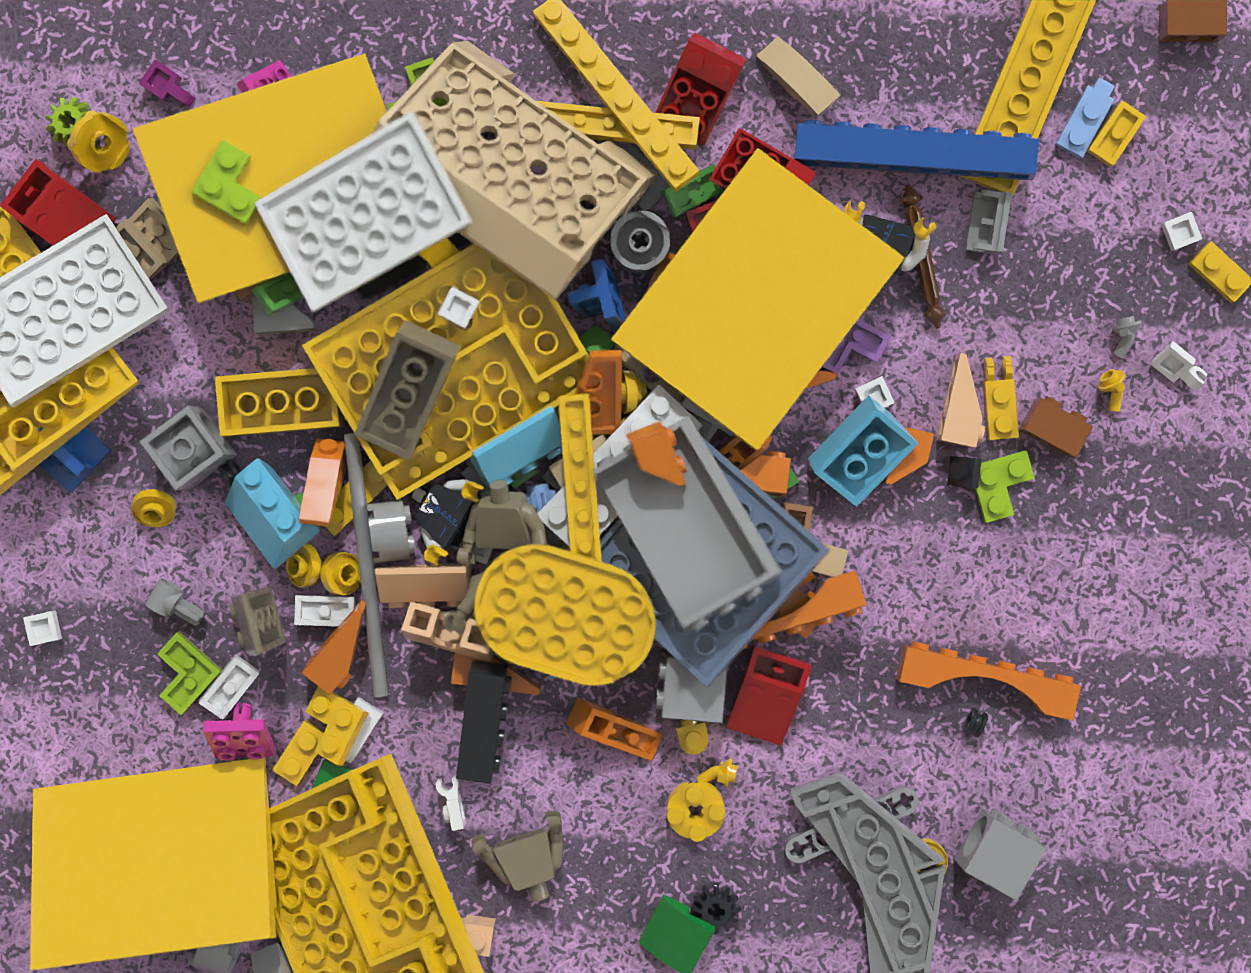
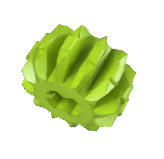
(62, 115)

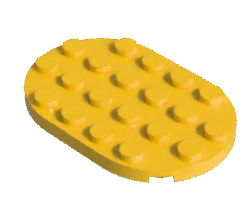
(564, 614)

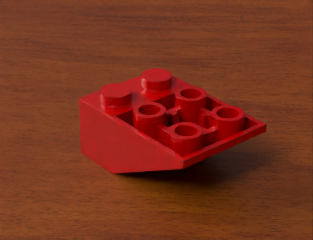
(702, 83)
(740, 151)
(51, 204)
(768, 694)

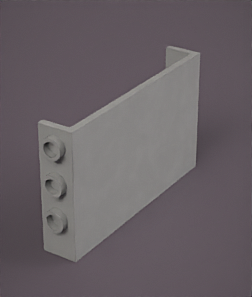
(691, 533)

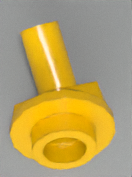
(1112, 382)
(725, 772)

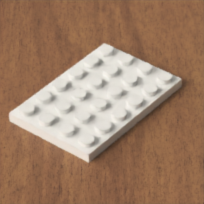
(363, 212)
(70, 308)

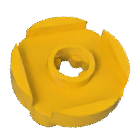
(86, 132)
(695, 826)

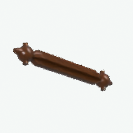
(925, 267)

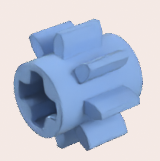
(539, 495)

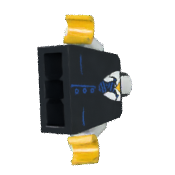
(905, 239)
(444, 515)

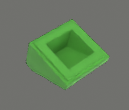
(596, 340)

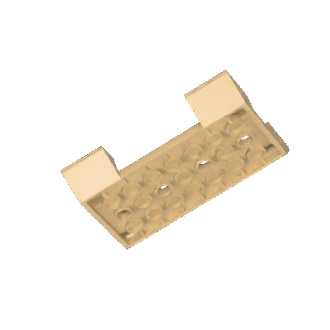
(516, 215)

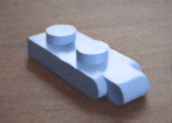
(1086, 118)

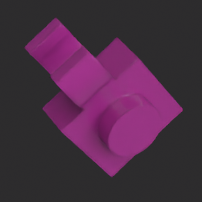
(164, 83)

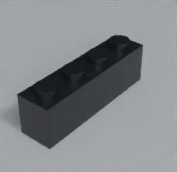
(482, 720)

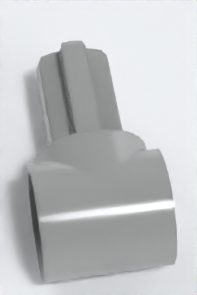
(168, 600)

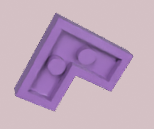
(861, 339)

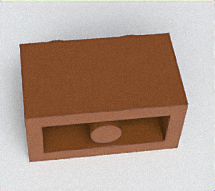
(1192, 20)
(1056, 427)

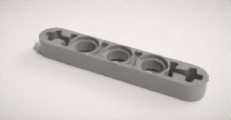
(808, 854)

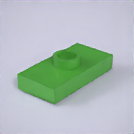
(693, 193)

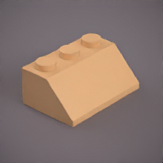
(422, 584)

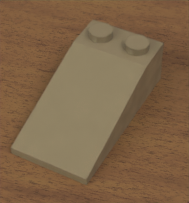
(407, 389)
(257, 621)

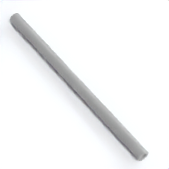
(366, 565)

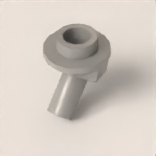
(1127, 329)

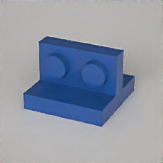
(601, 298)
(76, 459)

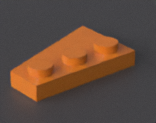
(603, 384)

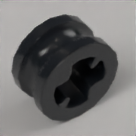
(229, 471)
(975, 722)

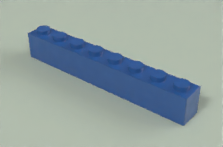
(917, 151)

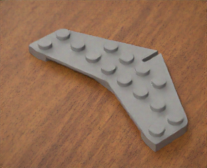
(885, 862)

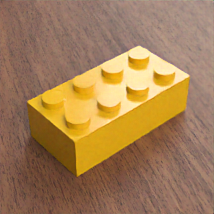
(275, 403)

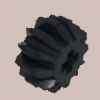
(725, 902)

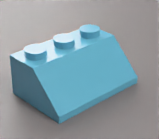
(519, 448)
(862, 451)
(268, 512)

